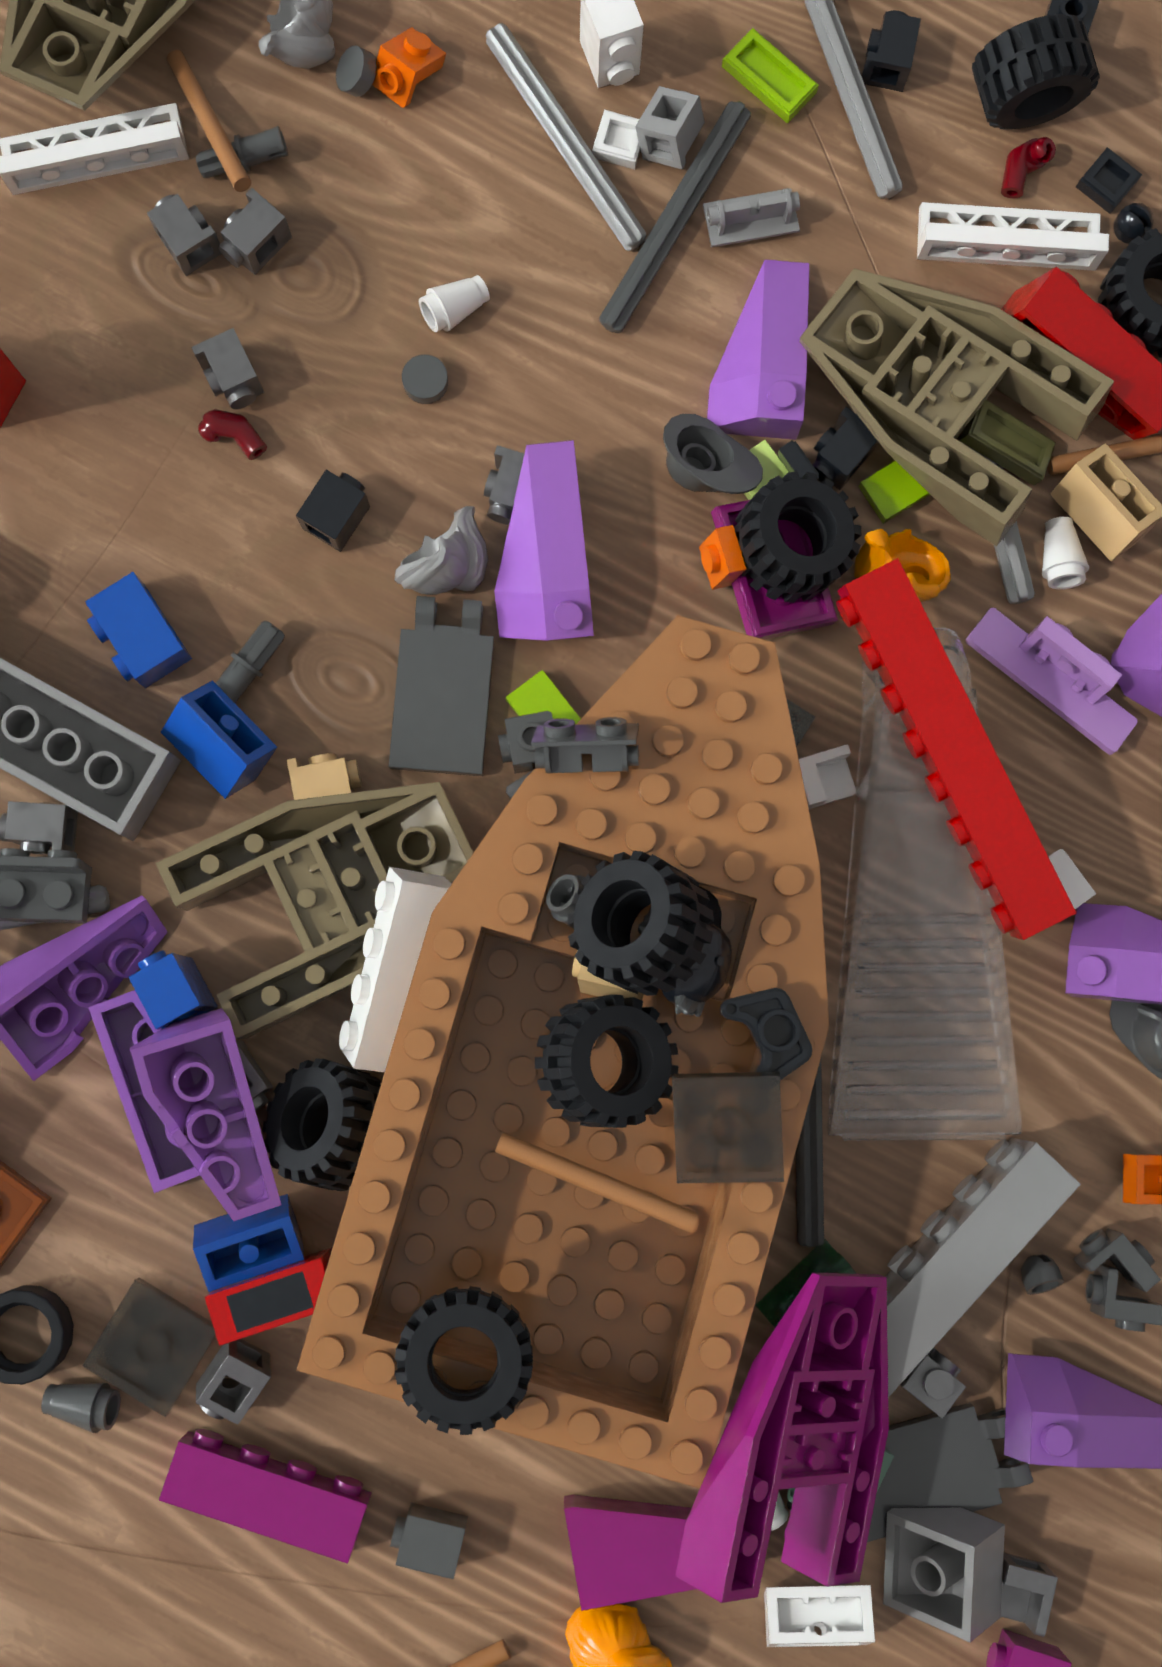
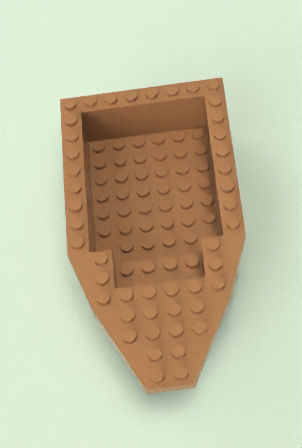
(622, 1311)

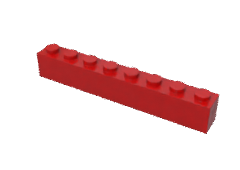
(955, 751)

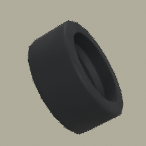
(61, 1333)

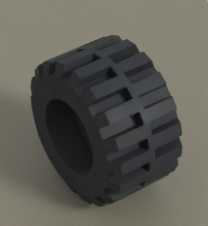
(1035, 71)
(1126, 294)
(820, 514)
(670, 939)
(644, 1061)
(320, 1123)
(454, 1406)

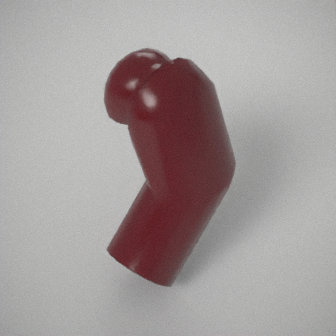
(1023, 161)
(235, 426)

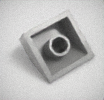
(945, 1568)

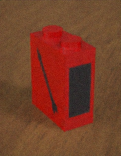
(267, 1299)

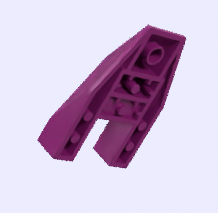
(807, 1422)

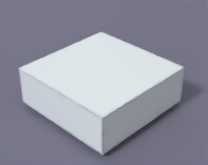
(617, 140)

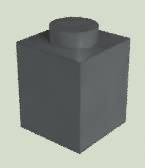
(429, 1540)

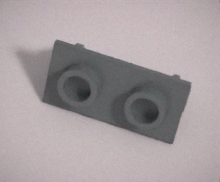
(606, 741)

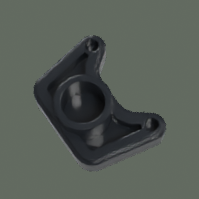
(774, 1028)

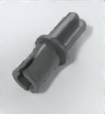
(250, 150)
(250, 660)

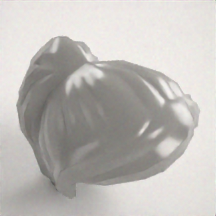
(300, 33)
(449, 561)

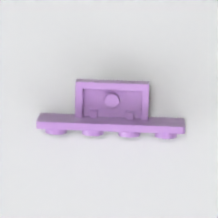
(1058, 674)

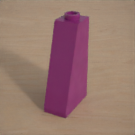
(624, 1549)

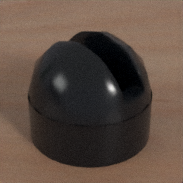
(1131, 220)

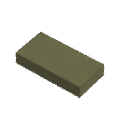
(1009, 442)

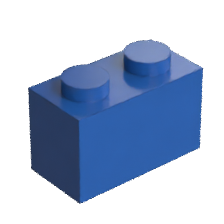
(137, 630)
(218, 739)
(171, 988)
(247, 1247)

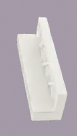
(94, 156)
(1007, 243)

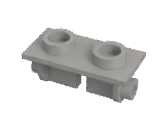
(752, 217)

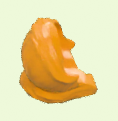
(922, 561)
(611, 1639)

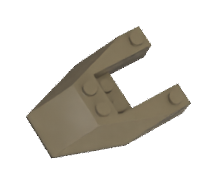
(80, 45)
(924, 366)
(326, 871)

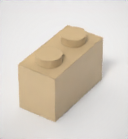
(1108, 502)

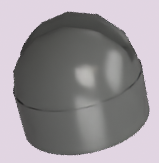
(1040, 1274)

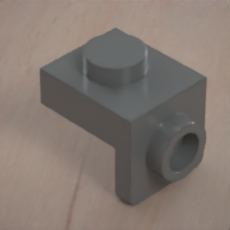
(516, 744)
(1129, 1258)
(1128, 1312)

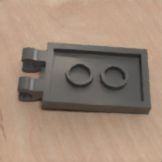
(442, 693)
(946, 1464)

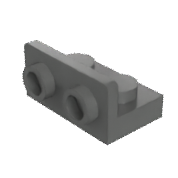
(44, 887)

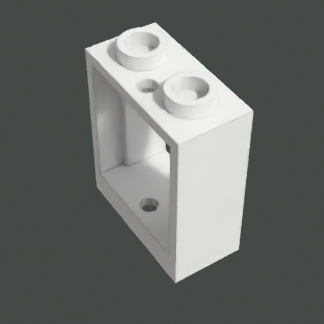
(839, 1612)

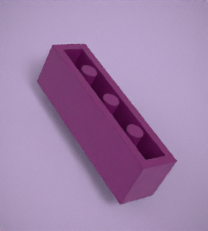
(266, 1494)

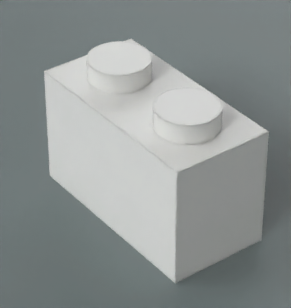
(611, 39)

